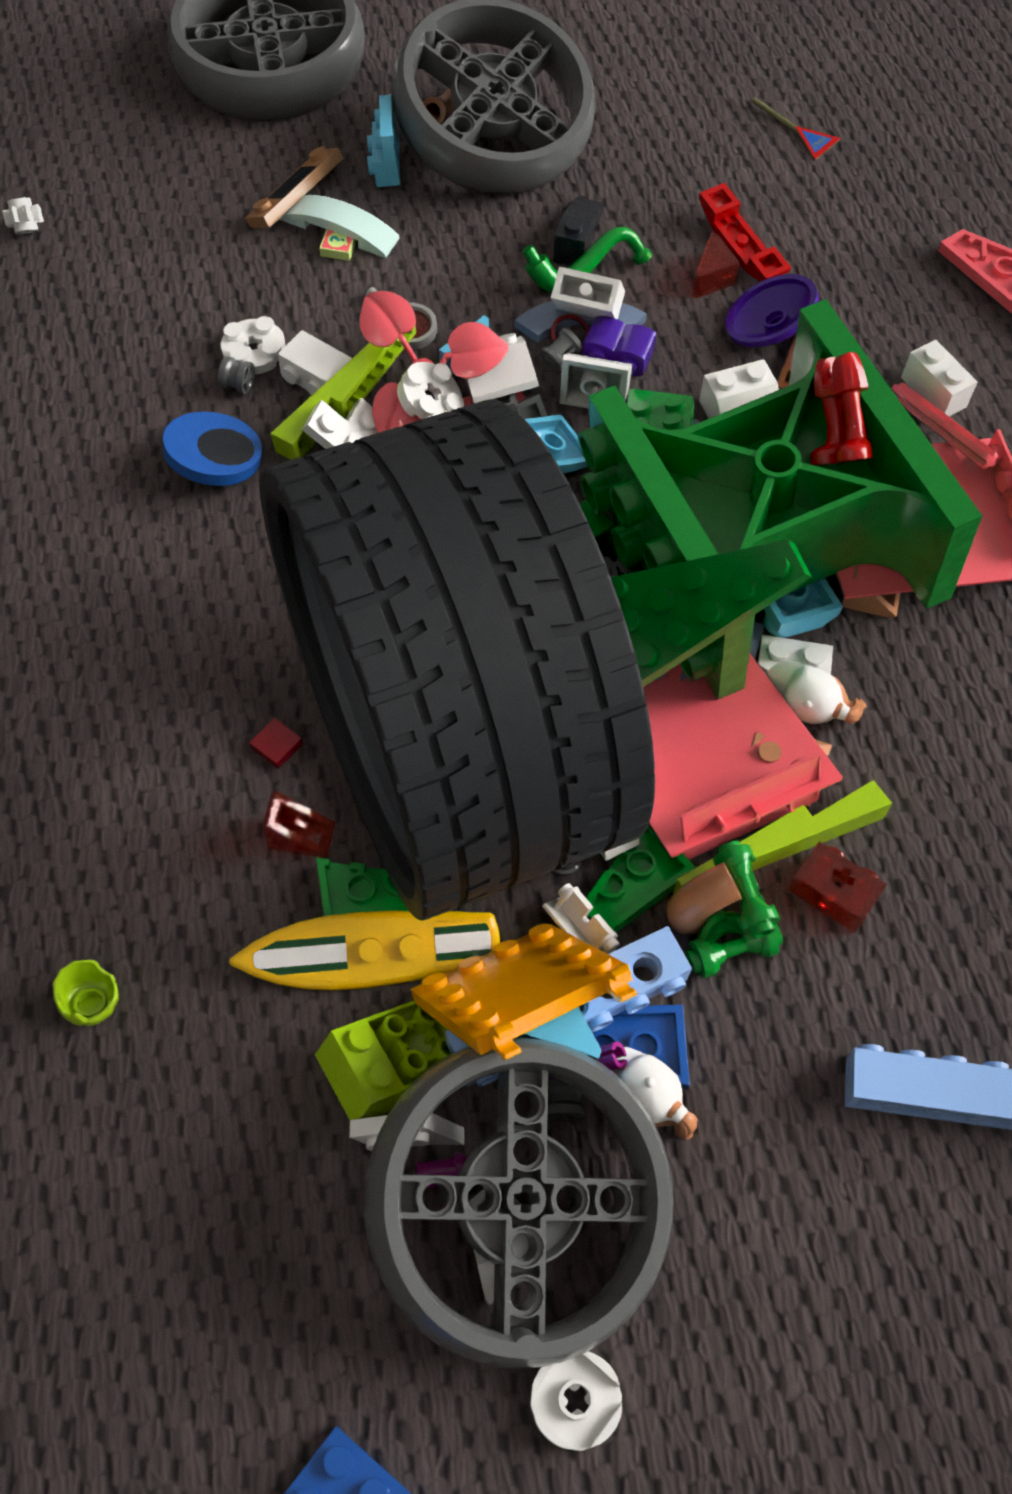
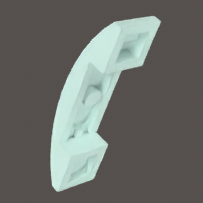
(344, 219)

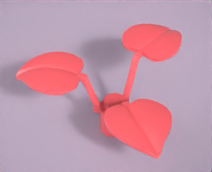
(389, 316)

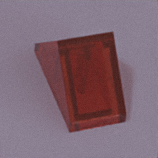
(717, 268)
(296, 828)

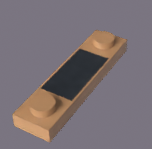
(273, 207)

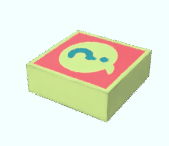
(337, 246)

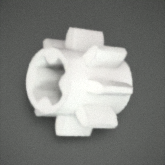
(22, 216)

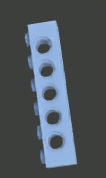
(655, 952)

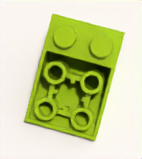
(380, 1058)

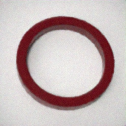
(568, 316)

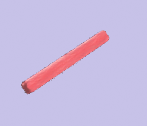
(945, 427)

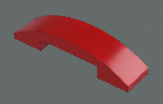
(724, 218)

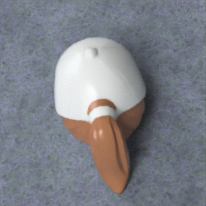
(814, 693)
(658, 1091)

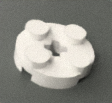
(261, 331)
(430, 377)
(577, 1429)

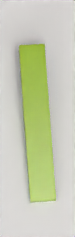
(340, 393)
(802, 831)

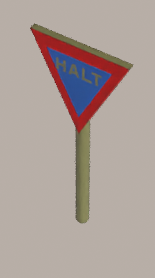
(814, 141)

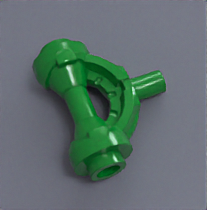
(756, 916)
(707, 956)

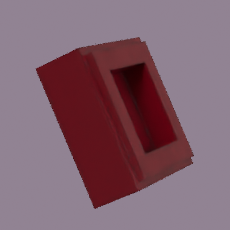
(276, 743)

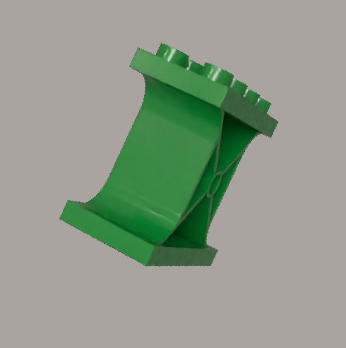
(752, 484)

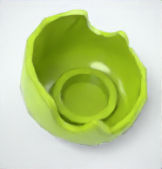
(85, 993)

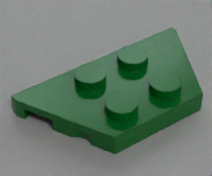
(662, 409)

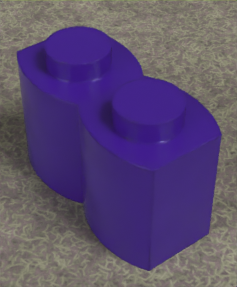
(620, 342)

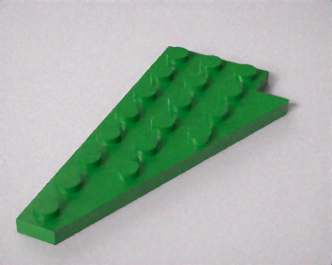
(694, 602)

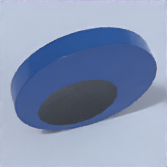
(211, 448)

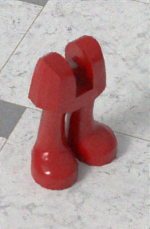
(839, 386)

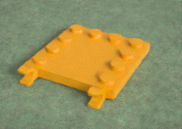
(520, 988)

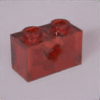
(846, 904)

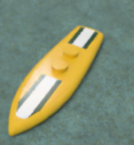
(367, 949)

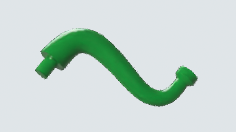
(544, 274)

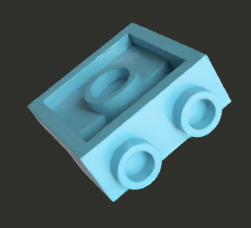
(384, 145)

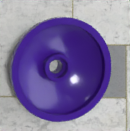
(770, 310)

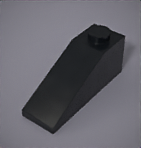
(576, 230)

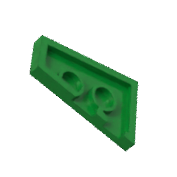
(356, 888)

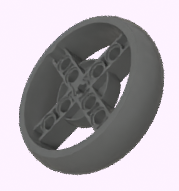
(268, 44)
(493, 95)
(645, 1201)

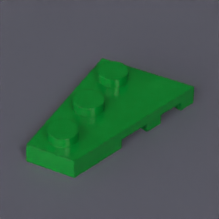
(636, 881)

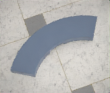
(538, 321)

